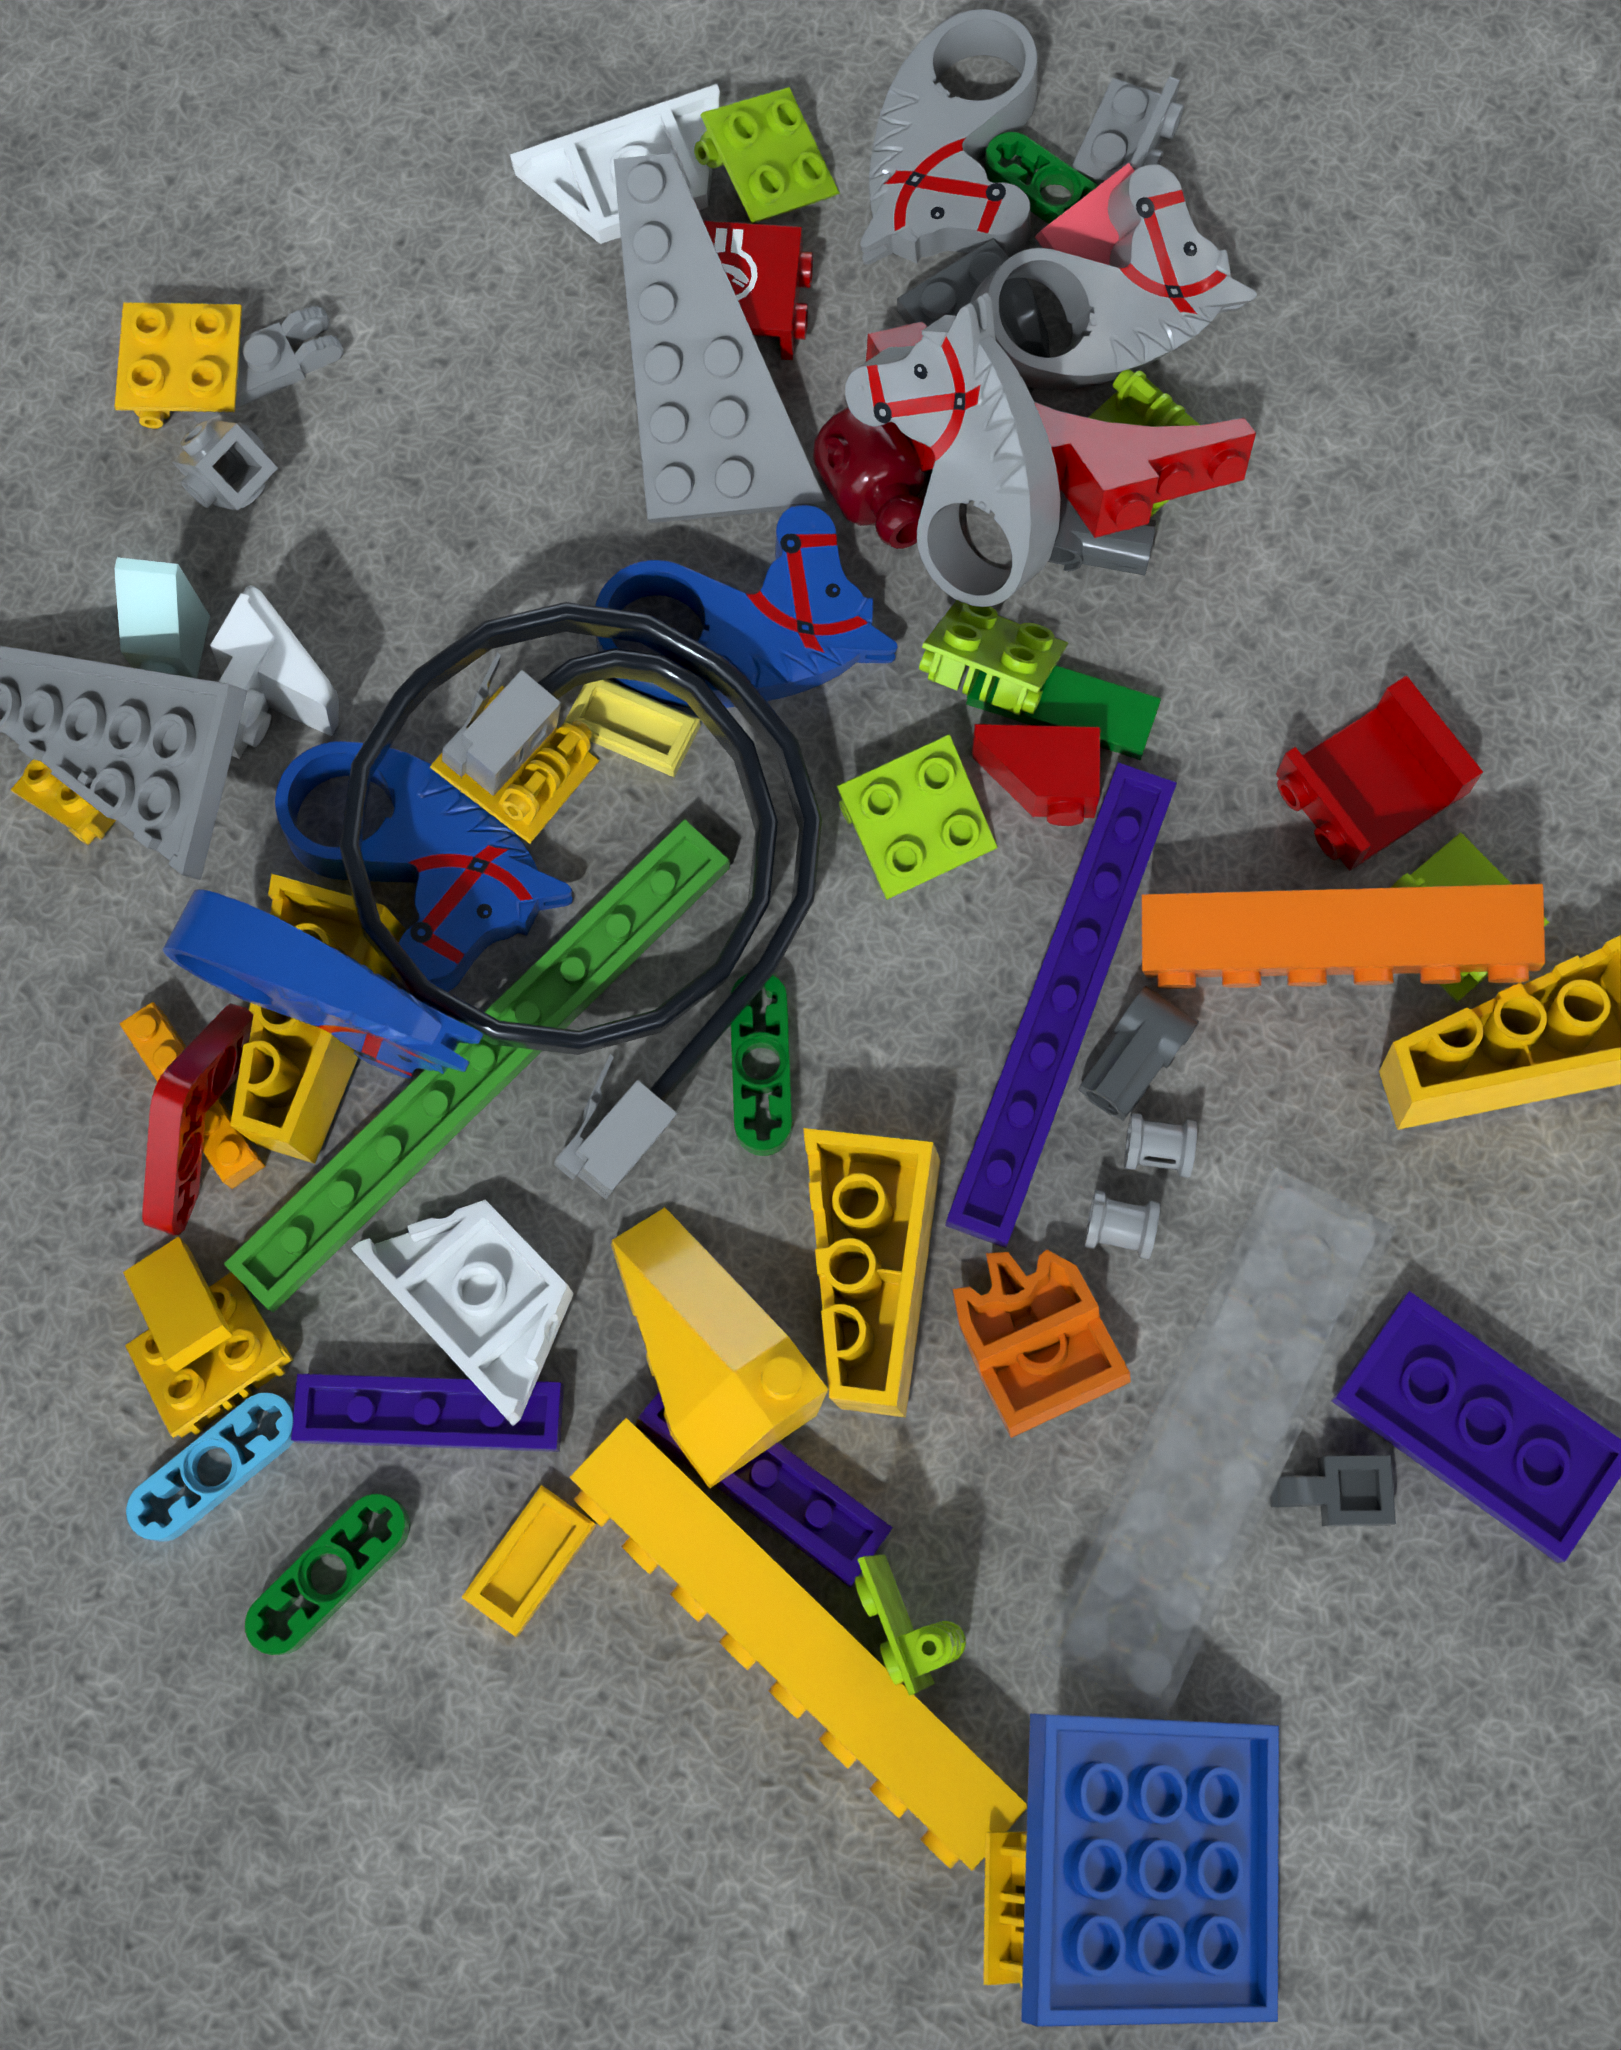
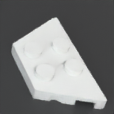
(579, 170)
(477, 1296)

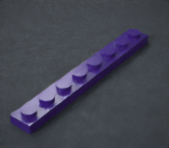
(1060, 1006)

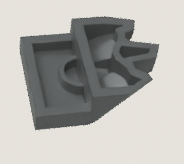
(954, 287)

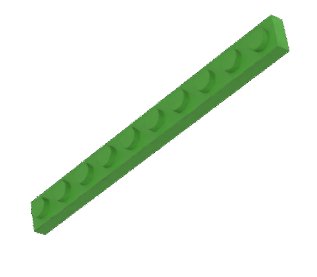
(440, 1105)

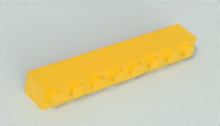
(799, 1643)

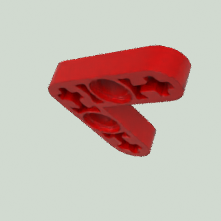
(179, 1116)

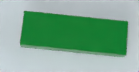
(1085, 701)

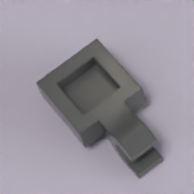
(1347, 1489)

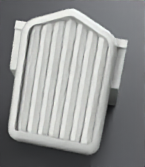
(268, 661)

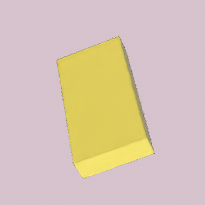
(635, 725)

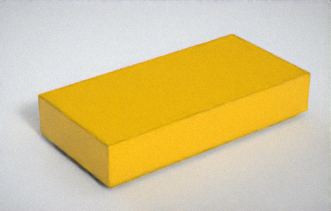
(177, 1304)
(529, 1561)

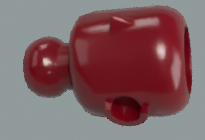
(872, 476)

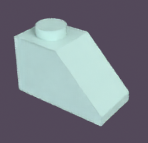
(159, 617)

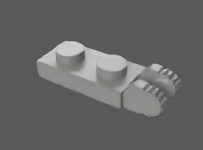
(269, 361)

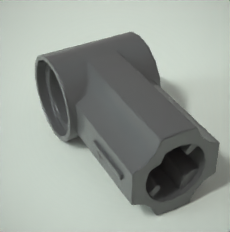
(1117, 551)
(1143, 1044)

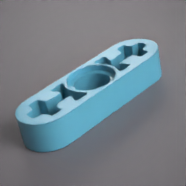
(183, 1511)

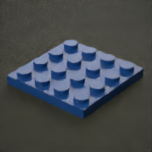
(1150, 1872)

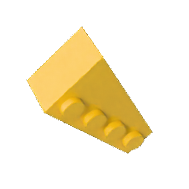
(1514, 1046)
(290, 1069)
(871, 1260)

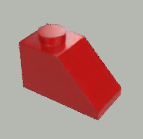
(1044, 768)

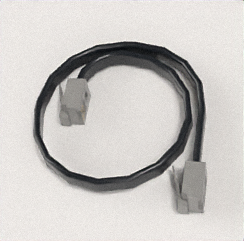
(496, 746)

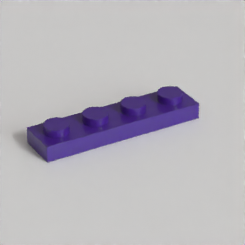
(420, 1414)
(792, 1502)

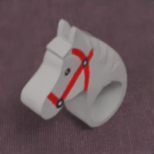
(927, 147)
(1124, 315)
(987, 443)

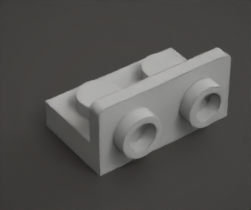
(1128, 129)

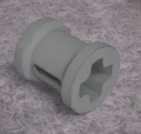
(1161, 1145)
(1122, 1224)

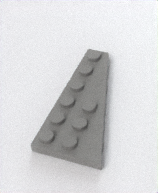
(704, 397)
(128, 743)

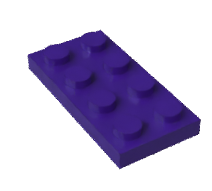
(1483, 1427)

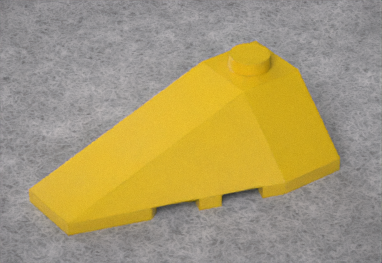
(717, 1357)

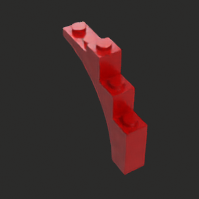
(1117, 468)

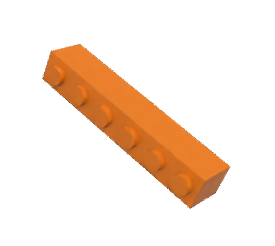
(1344, 933)

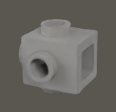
(242, 466)

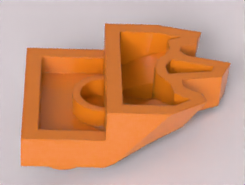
(1038, 1341)

